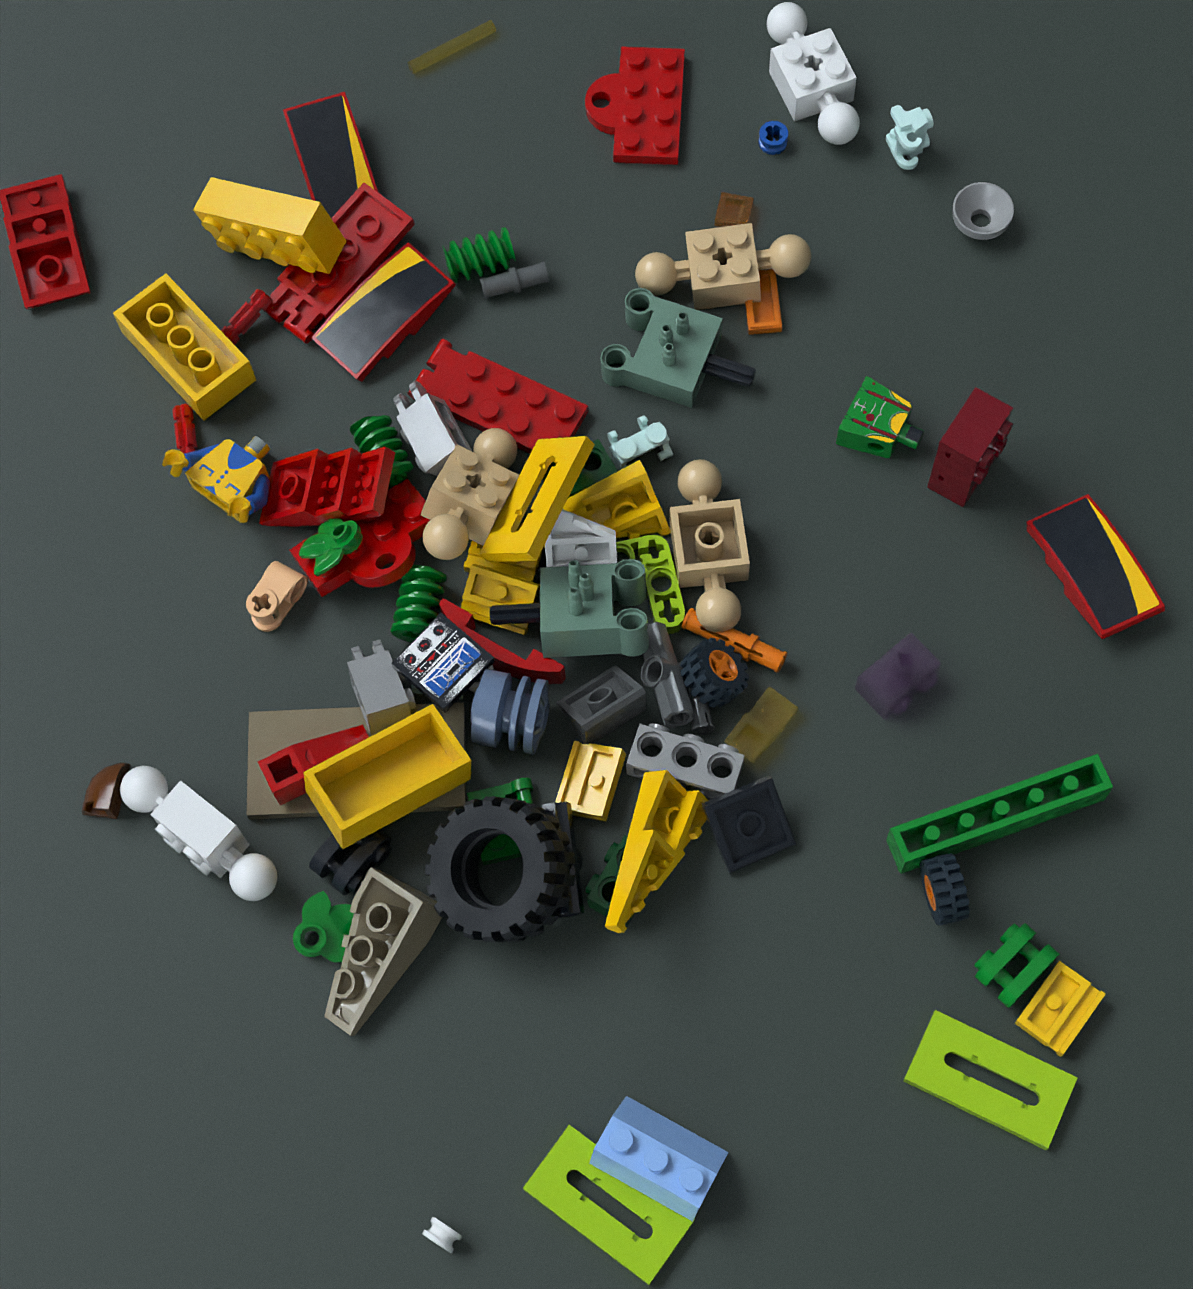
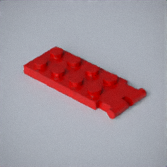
(371, 232)
(497, 397)

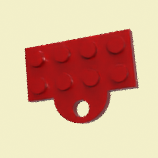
(642, 105)
(384, 541)

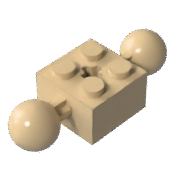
(723, 265)
(469, 494)
(711, 564)

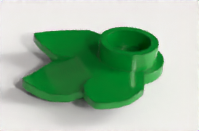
(331, 543)
(328, 922)

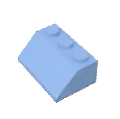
(658, 1157)

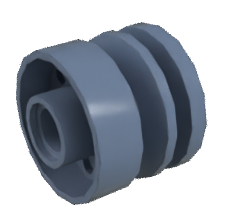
(502, 710)

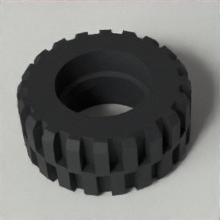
(456, 862)

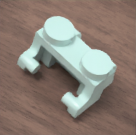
(909, 135)
(640, 443)

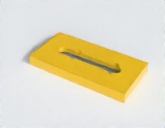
(527, 543)

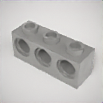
(675, 746)

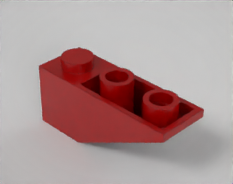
(287, 767)

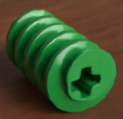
(479, 255)
(375, 433)
(416, 601)

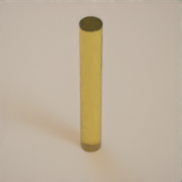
(451, 46)

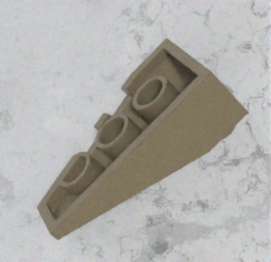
(385, 937)

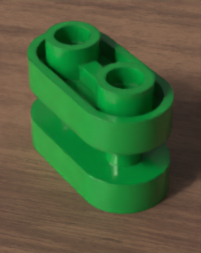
(993, 966)

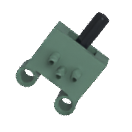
(672, 352)
(579, 610)

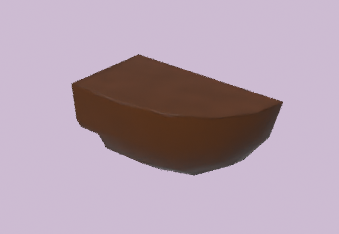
(103, 792)

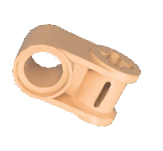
(275, 596)

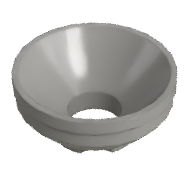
(986, 200)

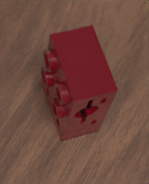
(970, 447)

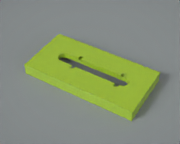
(1028, 1122)
(553, 1191)

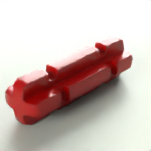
(246, 315)
(184, 429)

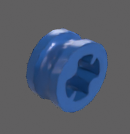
(771, 128)

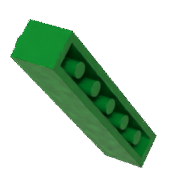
(999, 812)

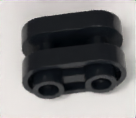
(349, 875)

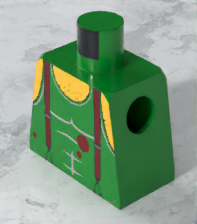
(878, 421)

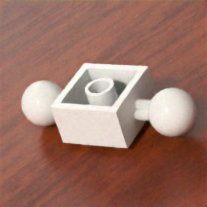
(812, 74)
(201, 830)

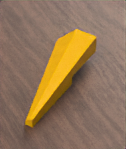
(621, 503)
(659, 832)

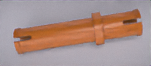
(748, 646)

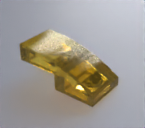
(761, 725)

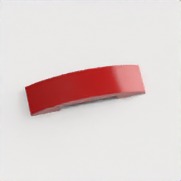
(505, 661)

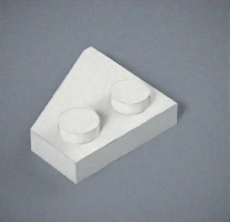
(579, 540)

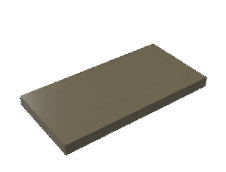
(279, 729)

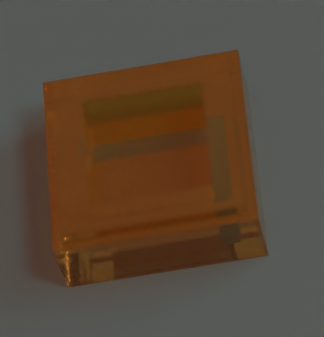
(733, 210)

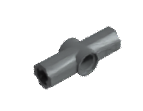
(663, 674)

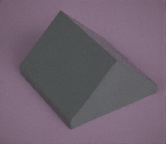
(603, 704)

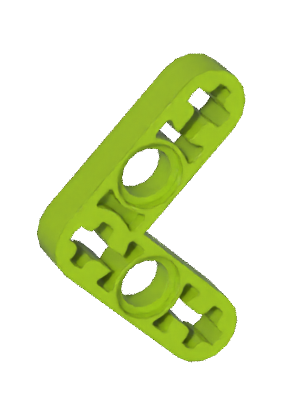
(656, 568)

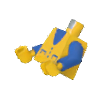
(226, 475)

